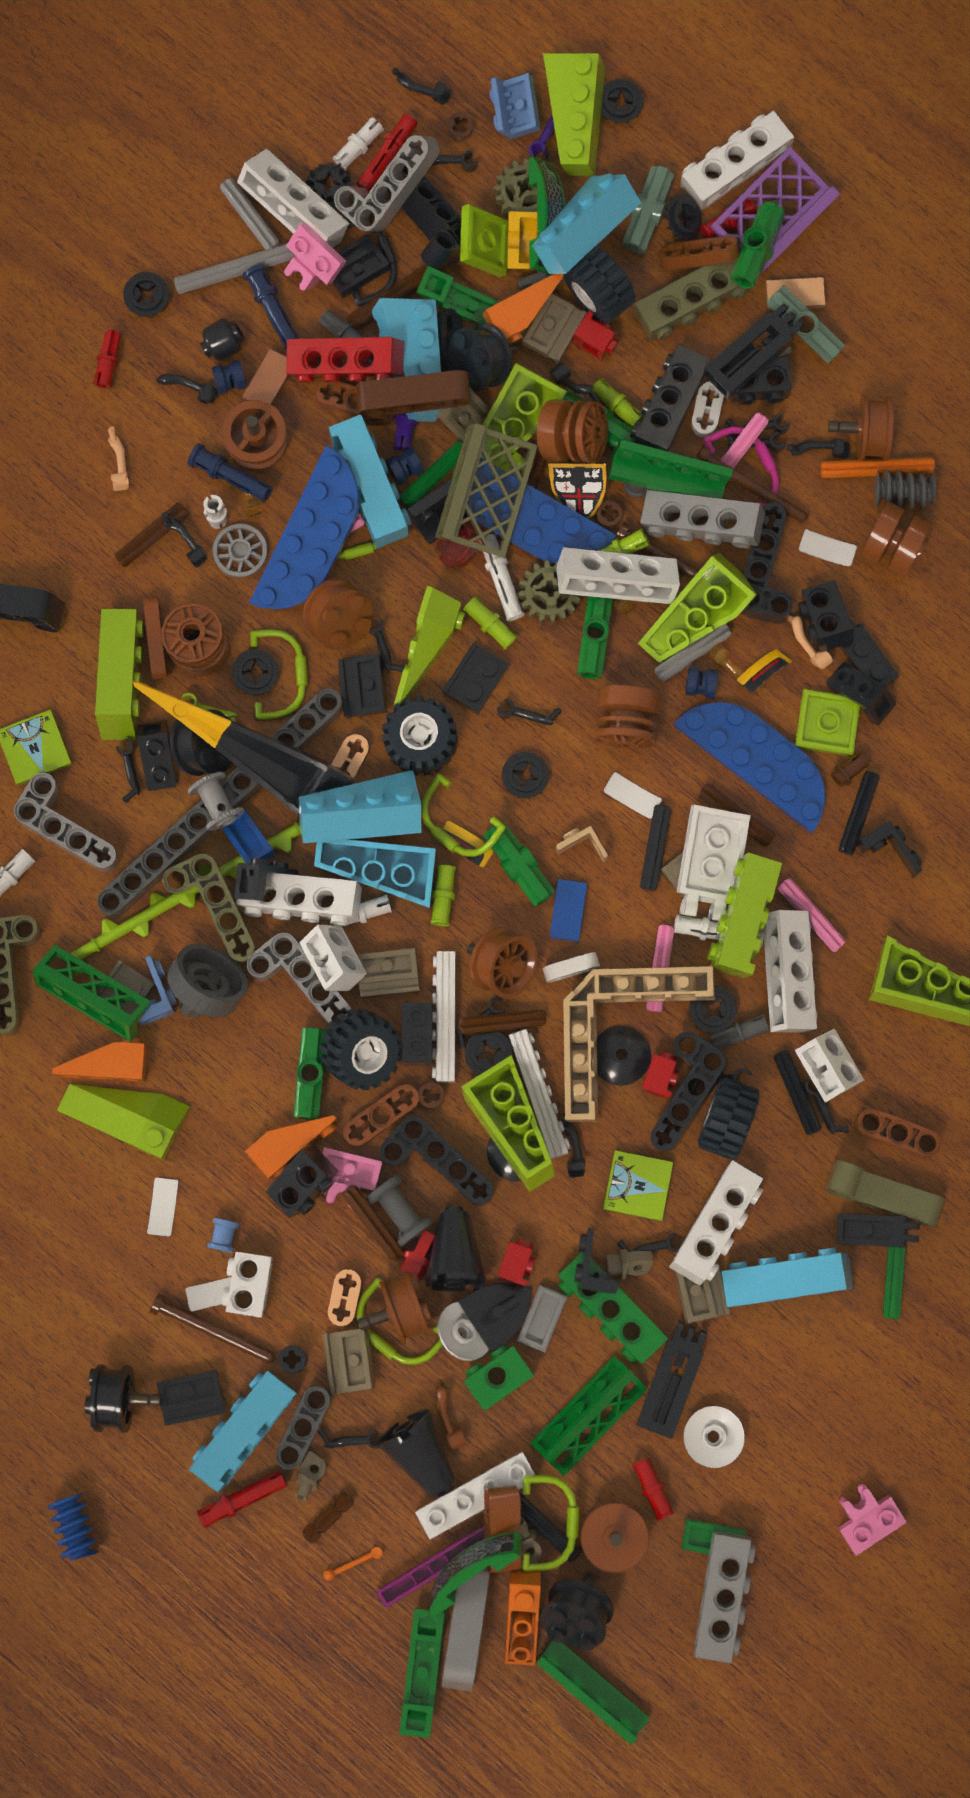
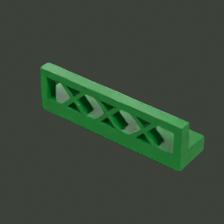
(667, 471)
(89, 1002)
(585, 1412)
(593, 1690)

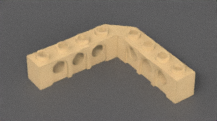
(614, 987)

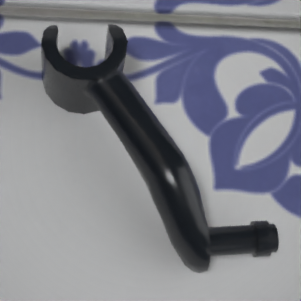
(768, 441)
(839, 448)
(196, 554)
(130, 771)
(574, 1167)

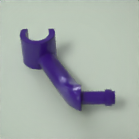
(540, 146)

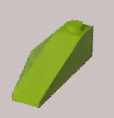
(518, 408)
(706, 603)
(435, 628)
(134, 1117)

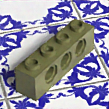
(674, 295)

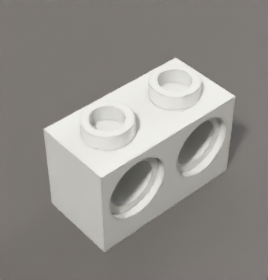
(333, 958)
(829, 1065)
(257, 1285)

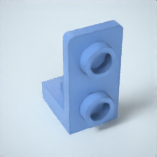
(164, 1007)

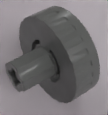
(199, 993)

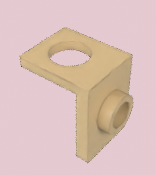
(576, 836)

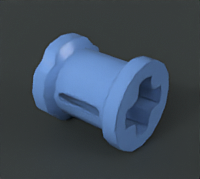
(223, 1235)

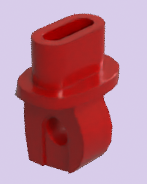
(415, 1261)

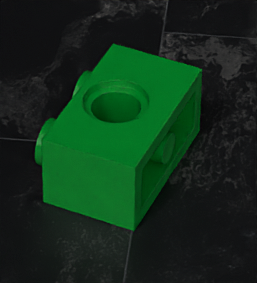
(516, 1375)

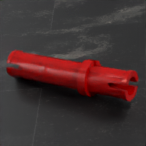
(388, 151)
(237, 1501)

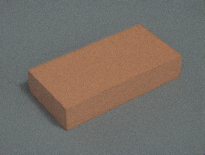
(268, 379)

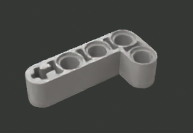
(391, 179)
(69, 829)
(289, 963)
(465, 1633)

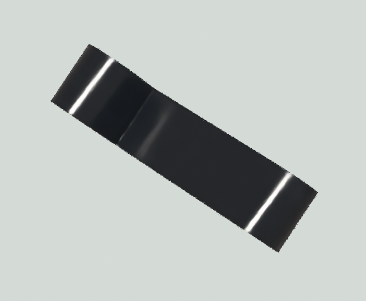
(436, 221)
(765, 560)
(31, 606)
(684, 1095)
(442, 1164)

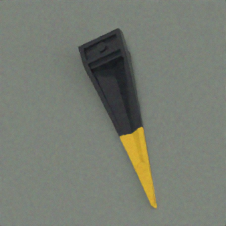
(271, 763)

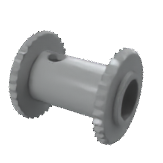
(214, 799)

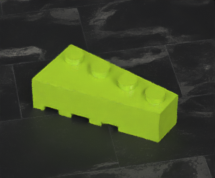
(576, 104)
(117, 669)
(744, 915)
(919, 984)
(507, 1116)

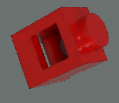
(595, 337)
(661, 1075)
(517, 1262)

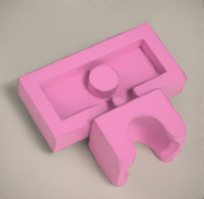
(313, 258)
(352, 1171)
(869, 1520)

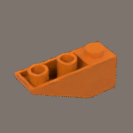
(282, 1145)
(522, 1617)

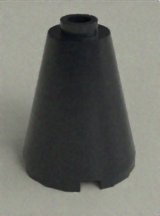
(454, 1254)
(419, 1452)

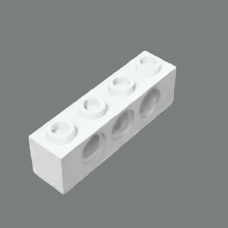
(707, 190)
(290, 197)
(617, 575)
(343, 910)
(789, 972)
(734, 1180)
(469, 1497)

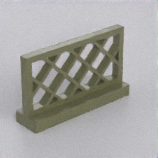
(462, 484)

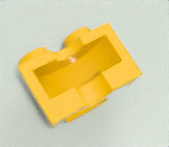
(521, 229)

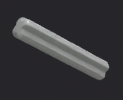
(249, 214)
(691, 653)

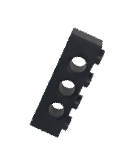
(687, 367)

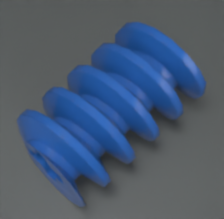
(73, 1527)

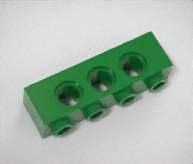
(649, 1337)

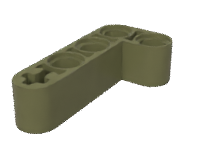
(216, 910)
(8, 974)
(884, 1194)

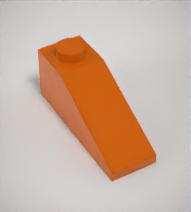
(518, 311)
(111, 1062)

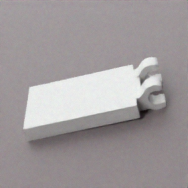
(709, 856)

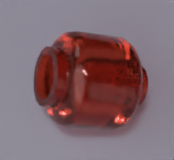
(457, 554)

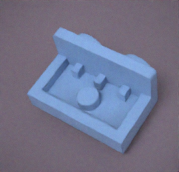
(515, 106)

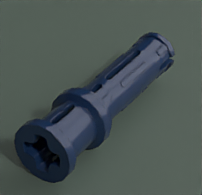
(266, 295)
(219, 468)

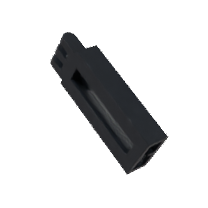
(743, 360)
(667, 1391)

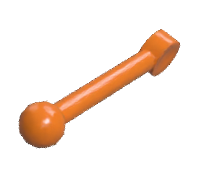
(375, 1553)

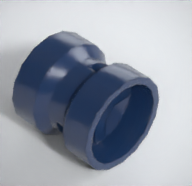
(222, 379)
(399, 470)
(708, 682)

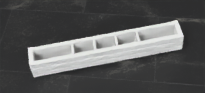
(444, 1017)
(539, 1094)

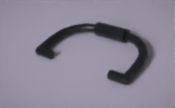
(388, 253)

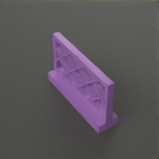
(797, 223)

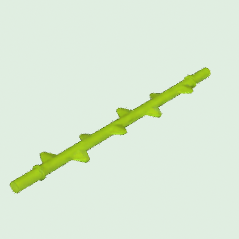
(160, 904)

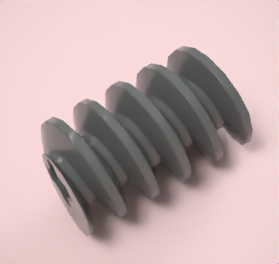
(905, 490)

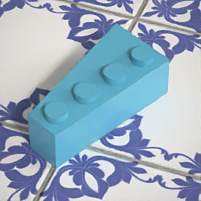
(585, 221)
(417, 326)
(377, 495)
(362, 810)
(384, 866)
(787, 1279)
(243, 1431)

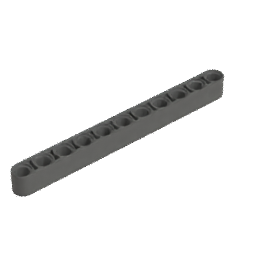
(236, 797)

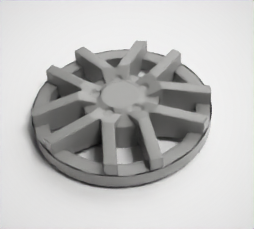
(240, 550)

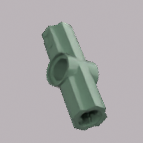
(650, 211)
(820, 338)

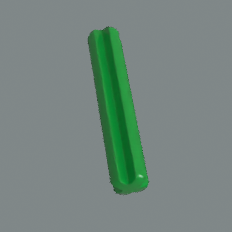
(431, 476)
(893, 1282)

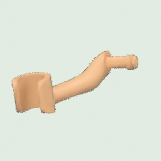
(120, 479)
(819, 659)

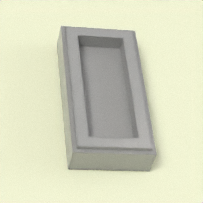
(542, 1318)

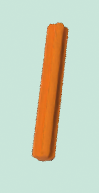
(869, 467)

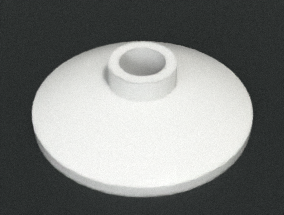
(467, 1347)
(730, 1434)

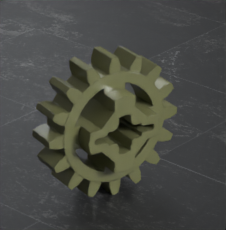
(515, 181)
(538, 594)

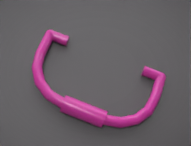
(760, 448)

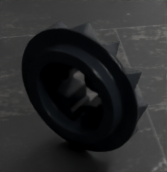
(631, 95)
(321, 174)
(688, 209)
(146, 281)
(245, 663)
(519, 763)
(714, 1024)
(475, 1046)

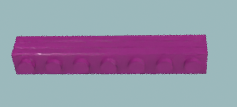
(426, 1570)

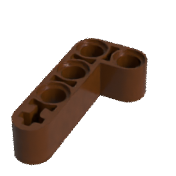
(411, 394)

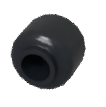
(222, 339)

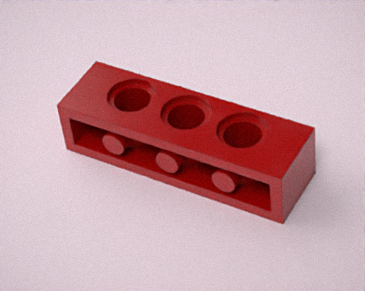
(303, 354)

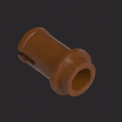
(843, 774)

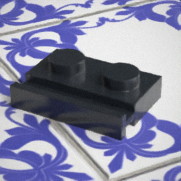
(362, 266)
(475, 678)
(363, 685)
(191, 1397)

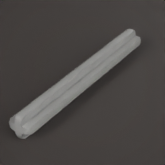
(232, 268)

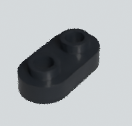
(448, 323)

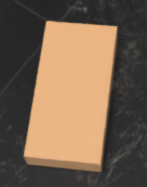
(807, 290)

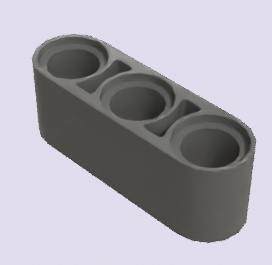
(303, 1443)

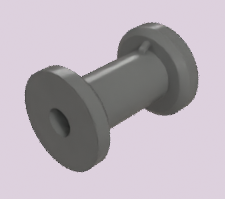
(399, 1210)

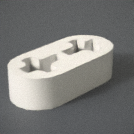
(700, 409)
(571, 967)

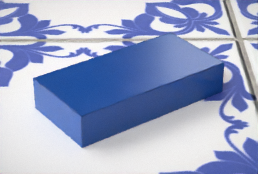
(248, 839)
(568, 910)

